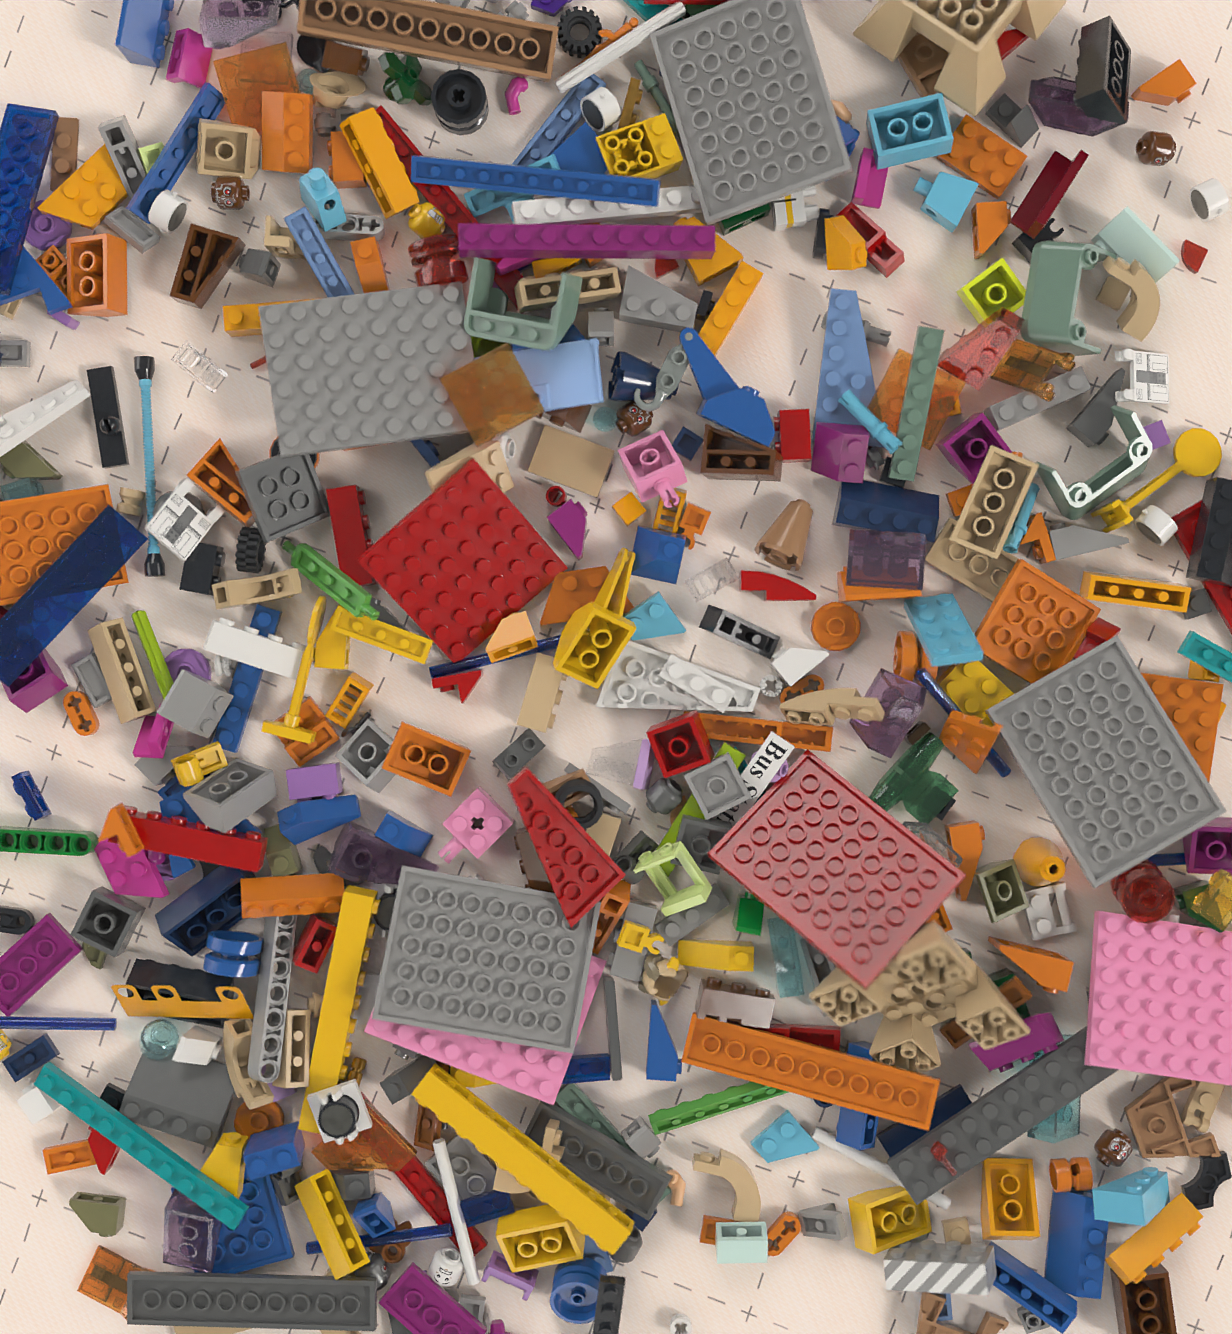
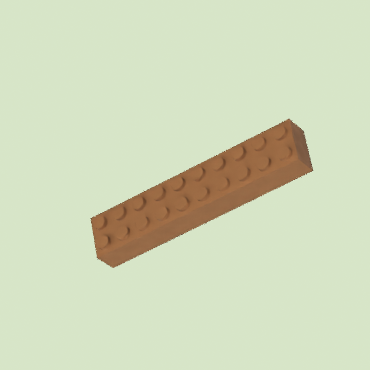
(435, 33)

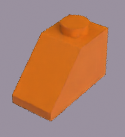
(1167, 86)
(988, 223)

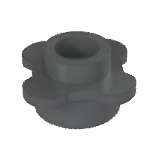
(874, 458)

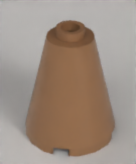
(787, 536)

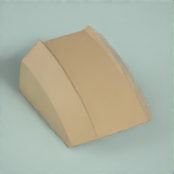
(227, 149)

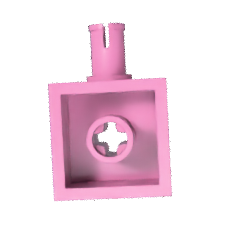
(653, 468)
(462, 826)

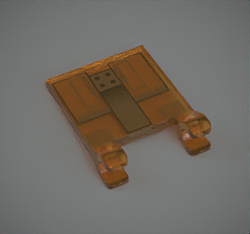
(1028, 366)
(107, 1279)

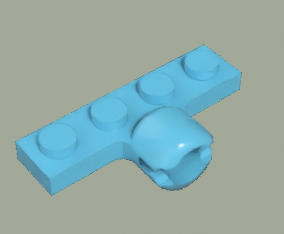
(484, 200)

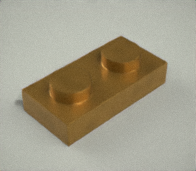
(632, 97)

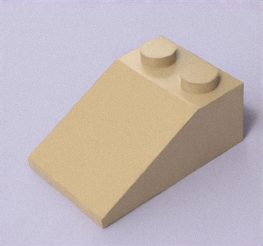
(488, 457)

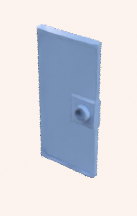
(565, 374)

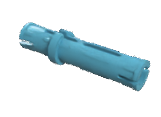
(870, 421)
(1019, 526)

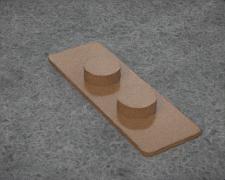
(64, 151)

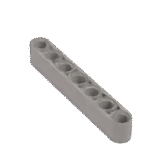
(278, 1004)

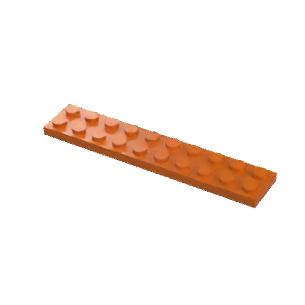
(811, 1071)

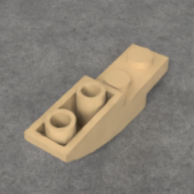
(825, 705)

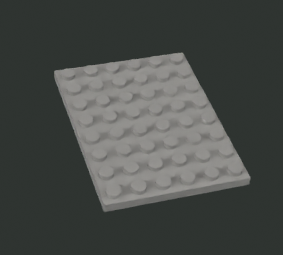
(750, 104)
(365, 367)
(1105, 762)
(484, 961)

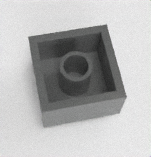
(108, 921)

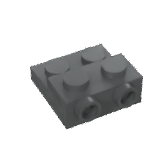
(699, 838)

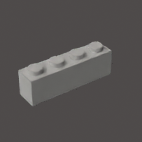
(1029, 404)

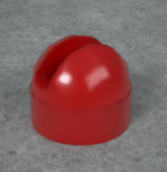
(552, 494)

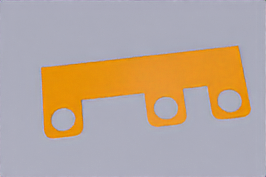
(176, 1007)

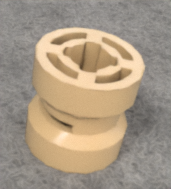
(130, 501)

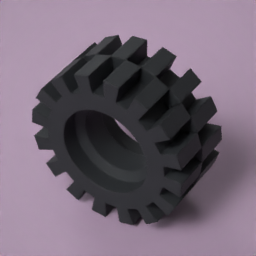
(579, 17)
(250, 551)

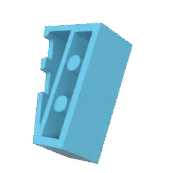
(1132, 1198)

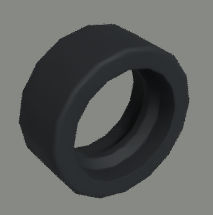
(583, 785)

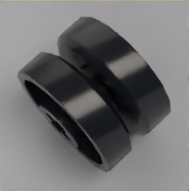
(459, 87)

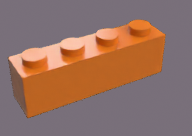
(291, 895)

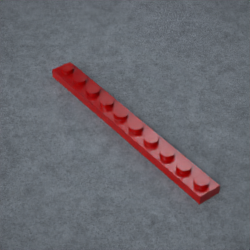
(443, 199)

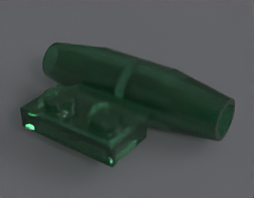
(911, 782)

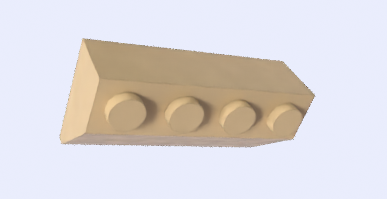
(994, 502)

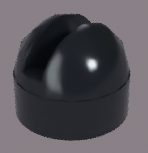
(115, 424)

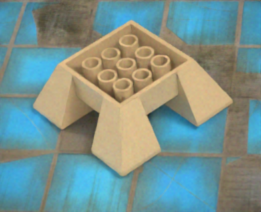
(964, 30)
(916, 990)

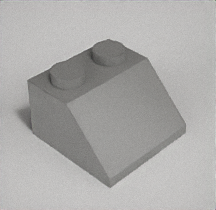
(195, 703)
(365, 755)

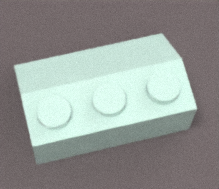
(1133, 240)

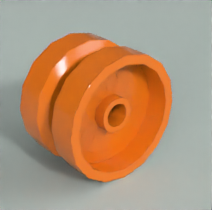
(910, 657)

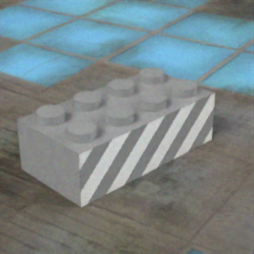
(940, 1267)

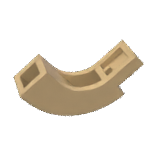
(1145, 298)
(257, 589)
(236, 1050)
(732, 1168)
(506, 1181)

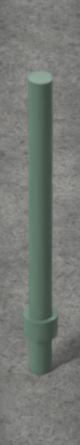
(651, 85)

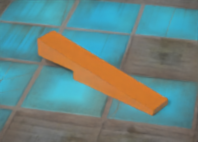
(757, 730)

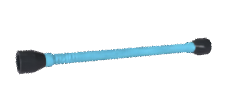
(144, 368)

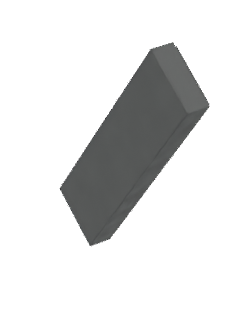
(612, 1028)

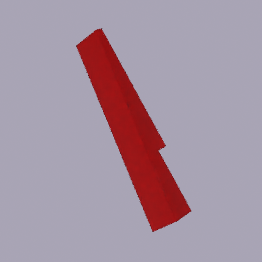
(815, 1034)

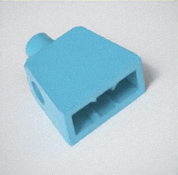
(318, 191)
(946, 198)

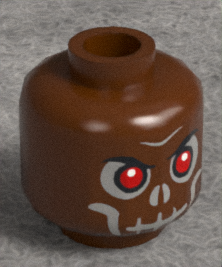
(1156, 148)
(230, 192)
(633, 419)
(1113, 1148)

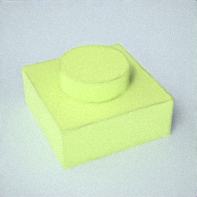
(149, 155)

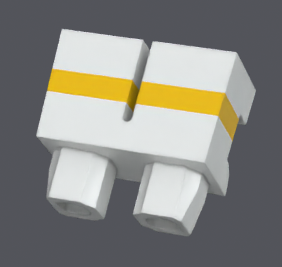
(791, 210)

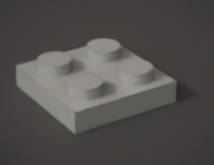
(717, 786)

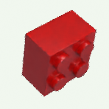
(680, 744)

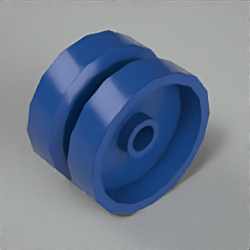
(233, 953)
(576, 1290)

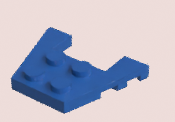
(33, 279)
(177, 806)

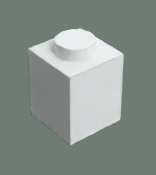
(36, 1103)

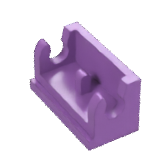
(499, 1268)

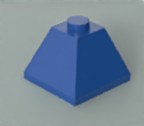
(657, 554)

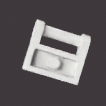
(1040, 914)

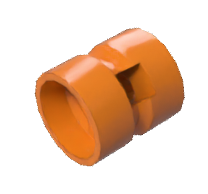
(1071, 1174)

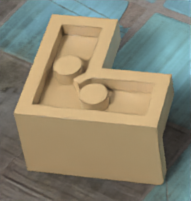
(281, 241)

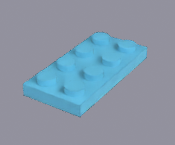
(943, 630)

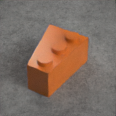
(218, 480)

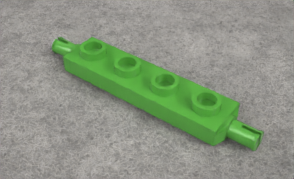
(331, 580)

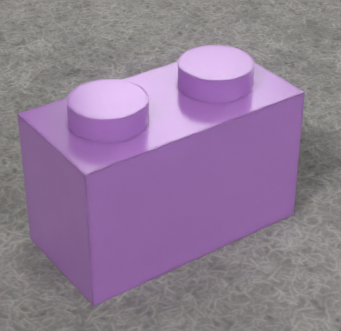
(314, 781)

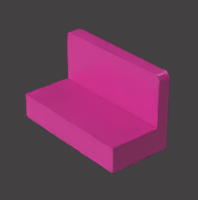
(189, 59)
(869, 181)
(153, 737)

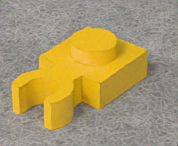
(636, 936)

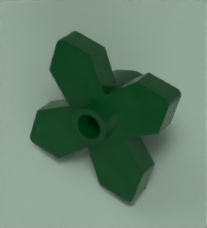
(404, 80)

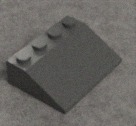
(180, 1098)

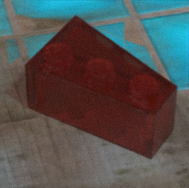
(982, 349)

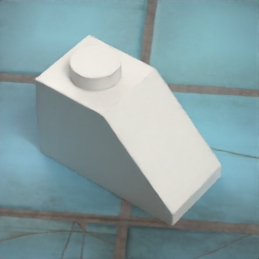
(796, 662)
(198, 1046)

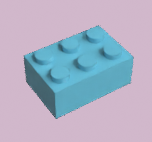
(909, 131)

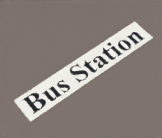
(759, 774)

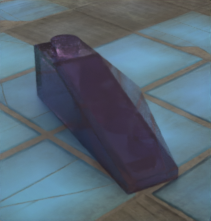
(365, 857)

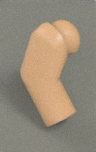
(842, 111)
(677, 1187)

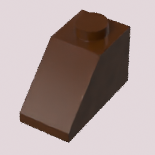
(345, 58)

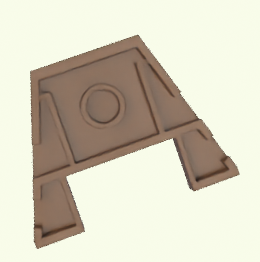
(1159, 1127)
(930, 1308)

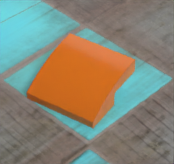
(314, 720)

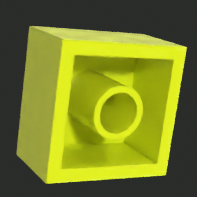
(992, 290)

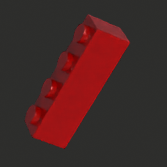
(350, 531)

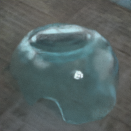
(158, 1039)

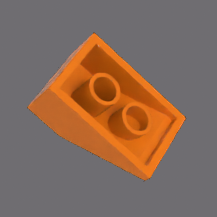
(426, 758)
(1046, 967)

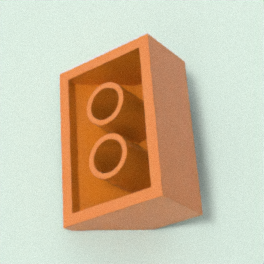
(287, 132)
(97, 275)
(861, 593)

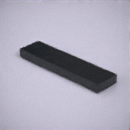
(105, 403)

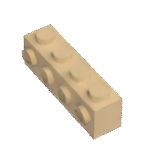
(542, 293)
(121, 670)

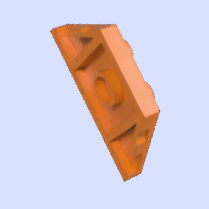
(574, 590)
(969, 738)

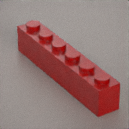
(197, 841)

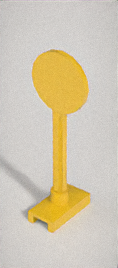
(1195, 454)
(290, 728)

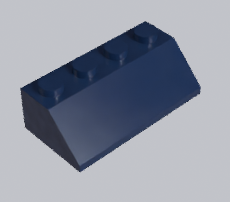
(886, 509)
(203, 908)

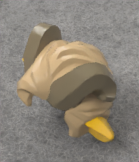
(662, 977)

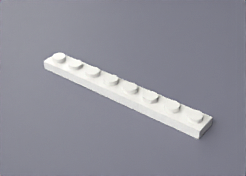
(580, 211)

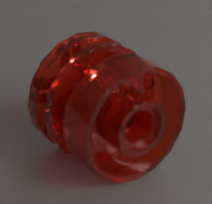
(437, 260)
(1143, 892)

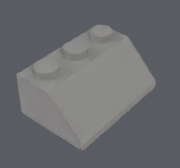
(231, 794)

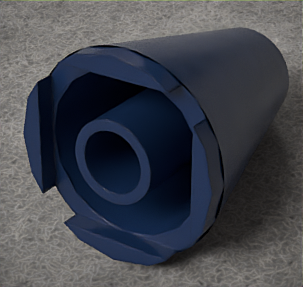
(631, 374)

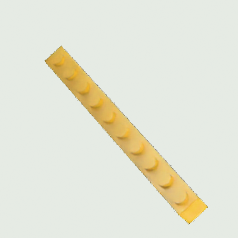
(341, 995)
(523, 1159)

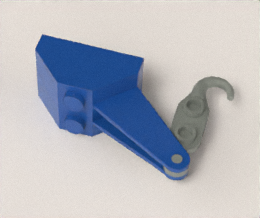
(722, 401)

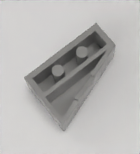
(655, 304)

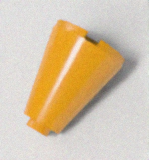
(1039, 862)

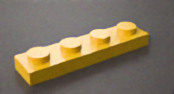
(382, 635)

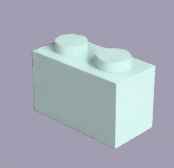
(741, 1242)

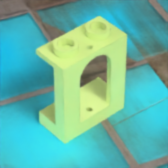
(674, 900)

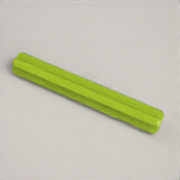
(152, 651)

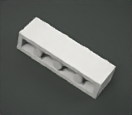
(253, 649)

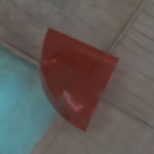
(1192, 255)
(664, 267)

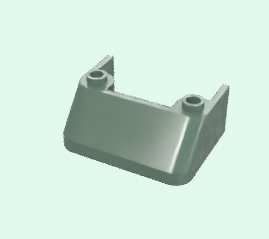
(1054, 293)
(489, 319)
(1083, 497)

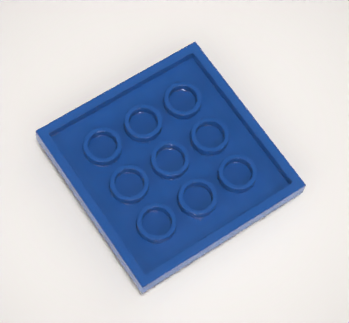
(261, 1234)

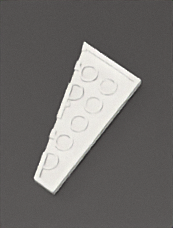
(35, 415)
(637, 684)

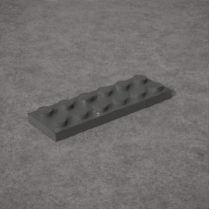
(603, 1161)

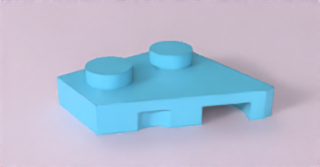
(654, 619)
(783, 1139)

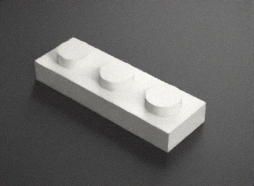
(697, 683)

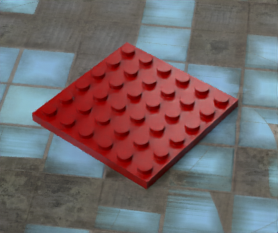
(462, 561)

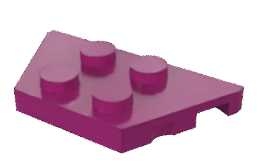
(130, 874)

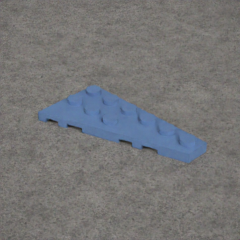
(843, 362)

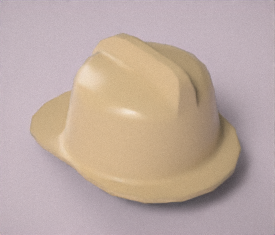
(334, 88)

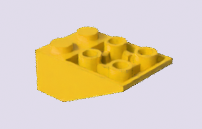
(641, 149)

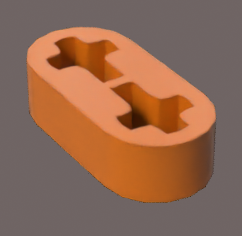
(800, 684)
(76, 716)
(785, 1237)

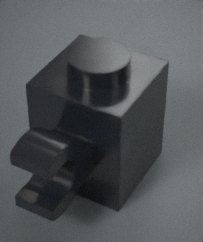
(1025, 243)

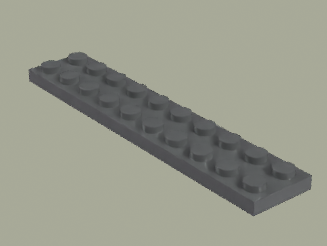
(998, 1117)
(251, 1301)

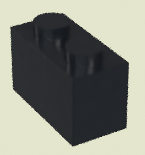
(202, 569)

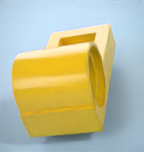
(194, 765)

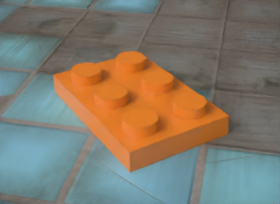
(983, 157)

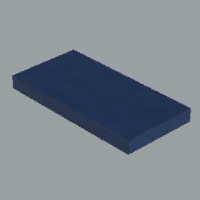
(901, 1135)

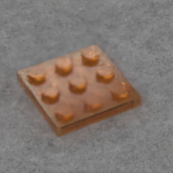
(250, 73)
(492, 394)
(889, 396)

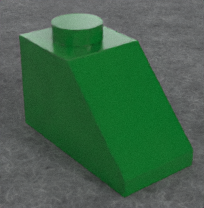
(748, 914)

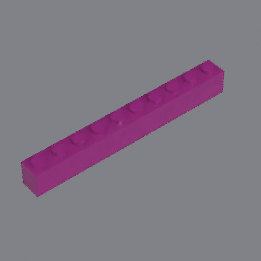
(586, 241)

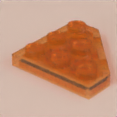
(372, 1148)

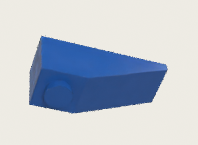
(316, 817)
(661, 1052)

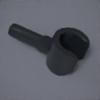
(367, 715)

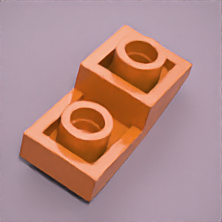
(55, 266)

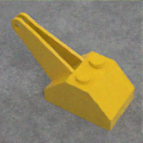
(598, 634)

